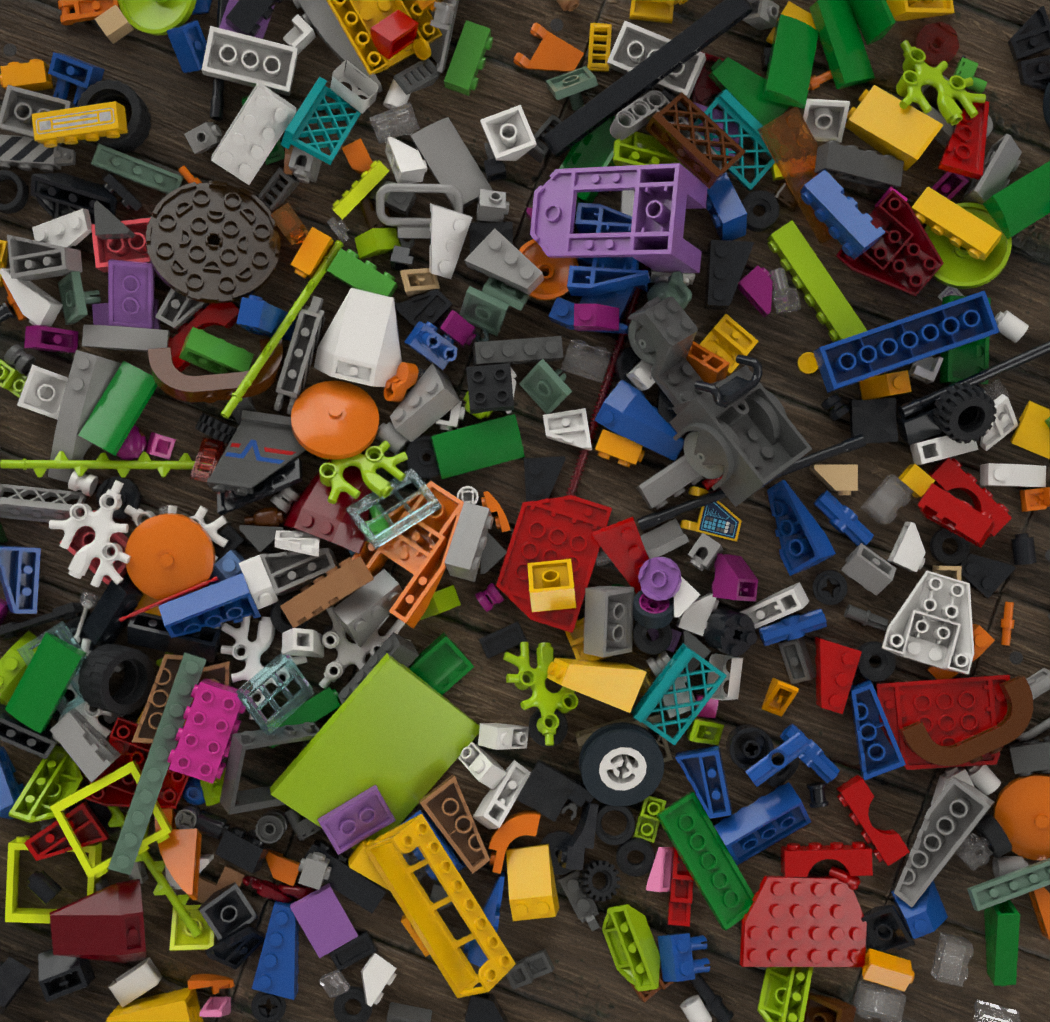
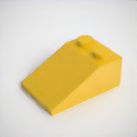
(917, 9)
(531, 883)

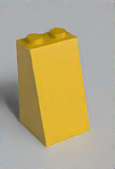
(890, 128)
(604, 681)
(166, 1007)

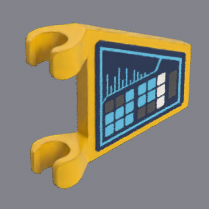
(713, 519)

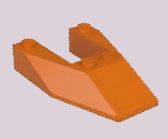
(419, 551)

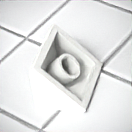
(826, 118)
(509, 134)
(684, 598)

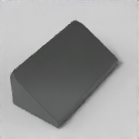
(797, 660)
(406, 1013)

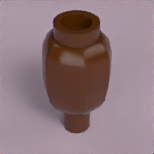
(266, 517)

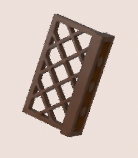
(685, 149)

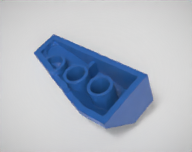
(800, 535)
(492, 912)

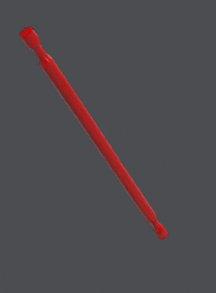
(168, 599)

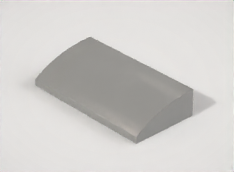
(450, 160)

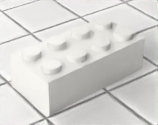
(637, 44)
(249, 60)
(253, 133)

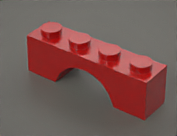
(215, 314)
(950, 476)
(887, 843)
(798, 860)

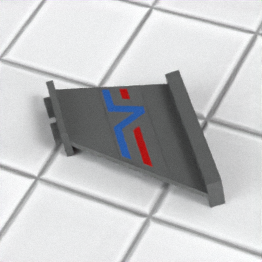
(255, 452)

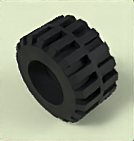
(977, 419)

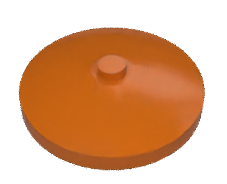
(335, 420)
(169, 555)
(1025, 815)

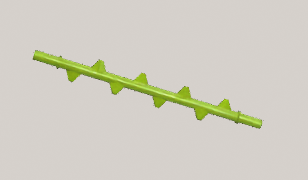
(290, 317)
(102, 462)
(156, 869)

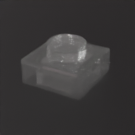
(339, 229)
(334, 983)

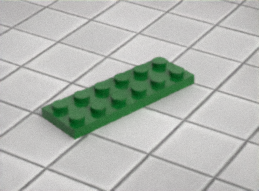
(707, 860)

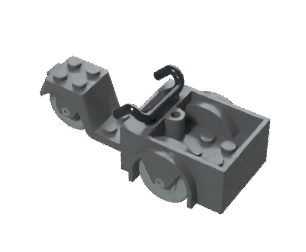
(732, 422)

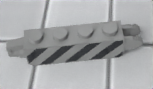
(29, 154)
(300, 353)

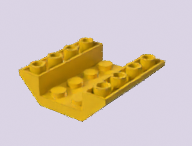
(360, 15)

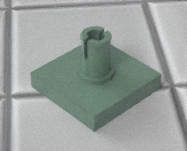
(572, 85)
(505, 293)
(74, 298)
(483, 310)
(546, 386)

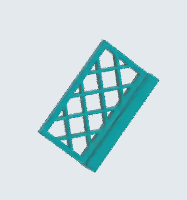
(308, 114)
(747, 123)
(661, 687)

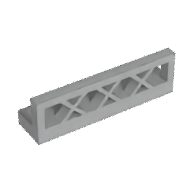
(36, 508)

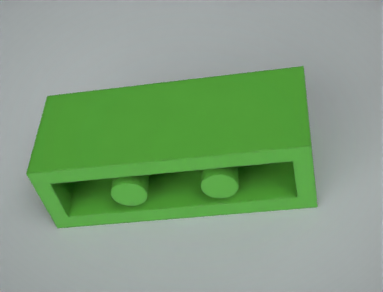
(468, 58)
(361, 275)
(214, 353)

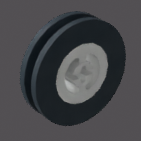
(604, 752)

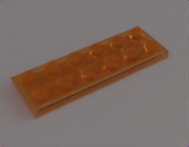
(795, 156)

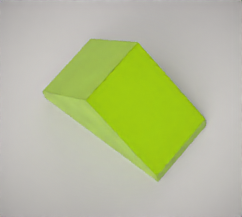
(376, 242)
(442, 601)
(705, 731)

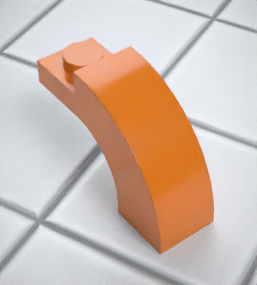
(514, 826)

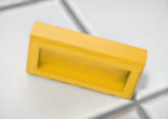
(651, 11)

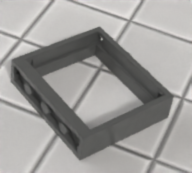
(259, 797)

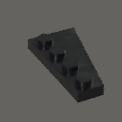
(281, 479)

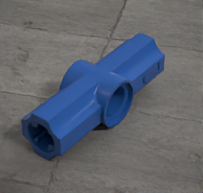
(843, 519)
(792, 627)
(789, 750)
(814, 756)

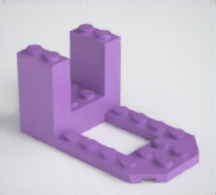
(657, 218)

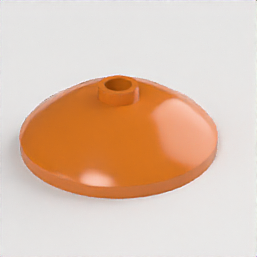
(558, 269)

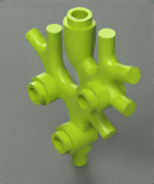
(919, 73)
(332, 473)
(544, 700)

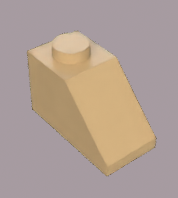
(837, 477)

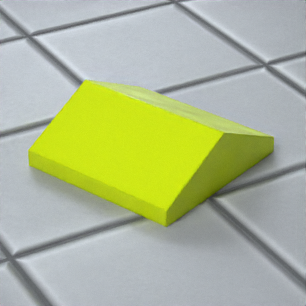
(182, 939)

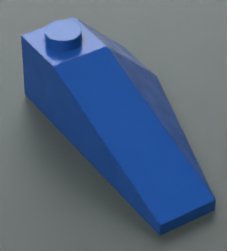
(633, 417)

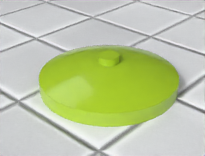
(157, 15)
(959, 267)

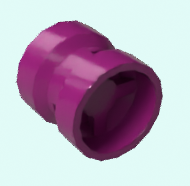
(493, 594)

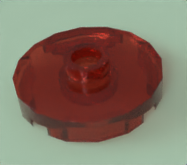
(941, 34)

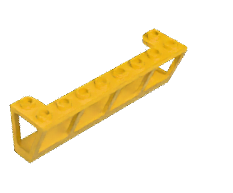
(423, 913)

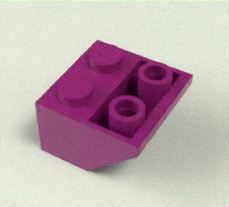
(734, 579)

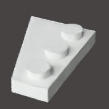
(65, 230)
(447, 238)

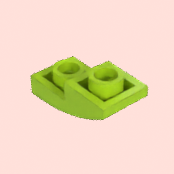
(11, 379)
(647, 821)

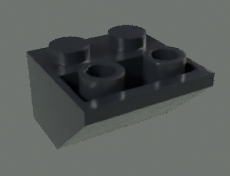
(62, 974)

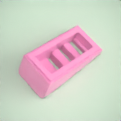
(661, 871)
(216, 1007)

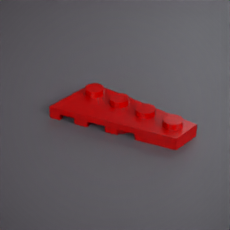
(967, 144)
(624, 548)

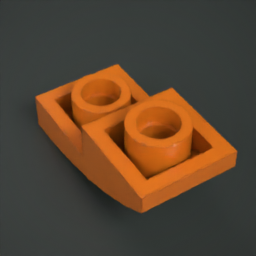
(500, 520)

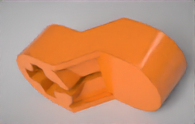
(397, 385)

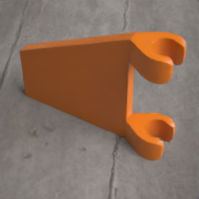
(551, 54)

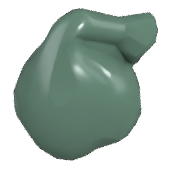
(672, 288)

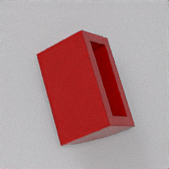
(394, 33)

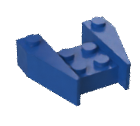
(606, 273)
(563, 310)

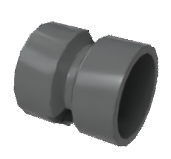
(271, 826)

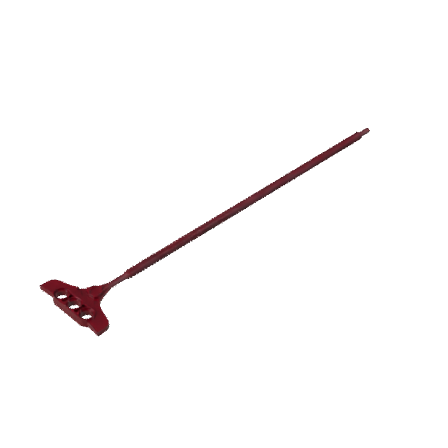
(701, 93)

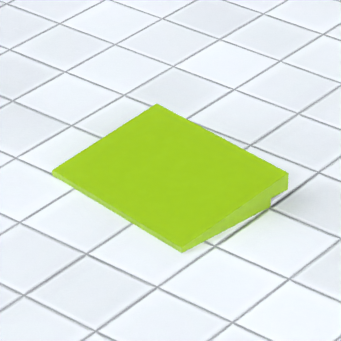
(384, 735)

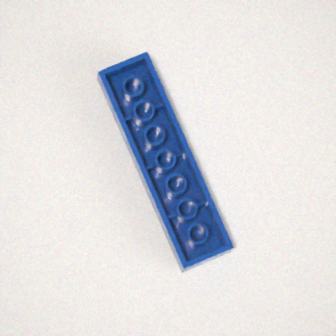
(906, 341)

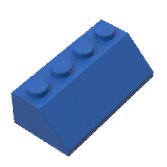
(762, 823)

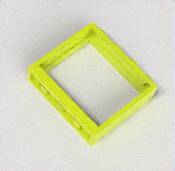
(101, 869)
(37, 915)

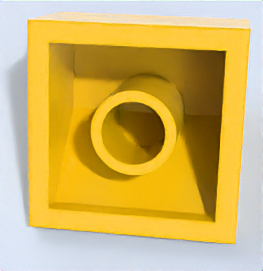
(551, 585)

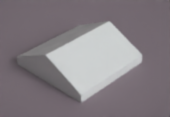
(43, 392)

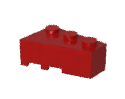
(956, 515)
(834, 674)
(52, 840)

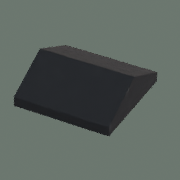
(227, 911)
(886, 930)

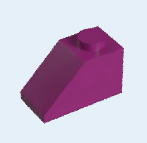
(950, 184)
(758, 289)
(596, 317)
(458, 329)
(51, 339)

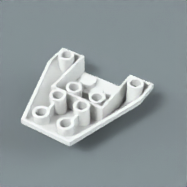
(361, 340)
(934, 625)

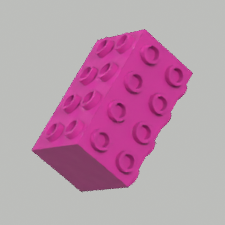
(207, 731)

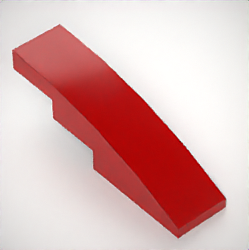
(680, 893)

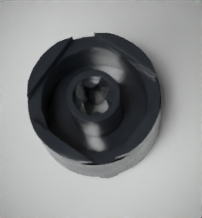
(730, 632)
(740, 738)

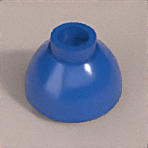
(193, 792)

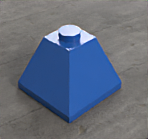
(925, 915)

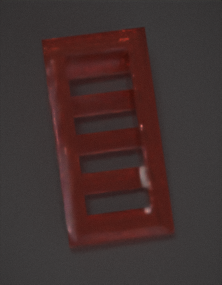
(210, 448)

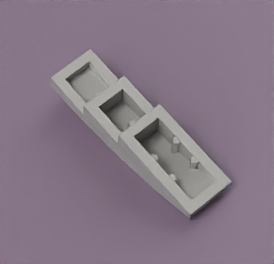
(124, 338)

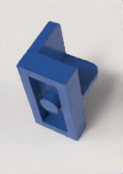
(188, 45)

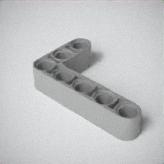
(639, 114)

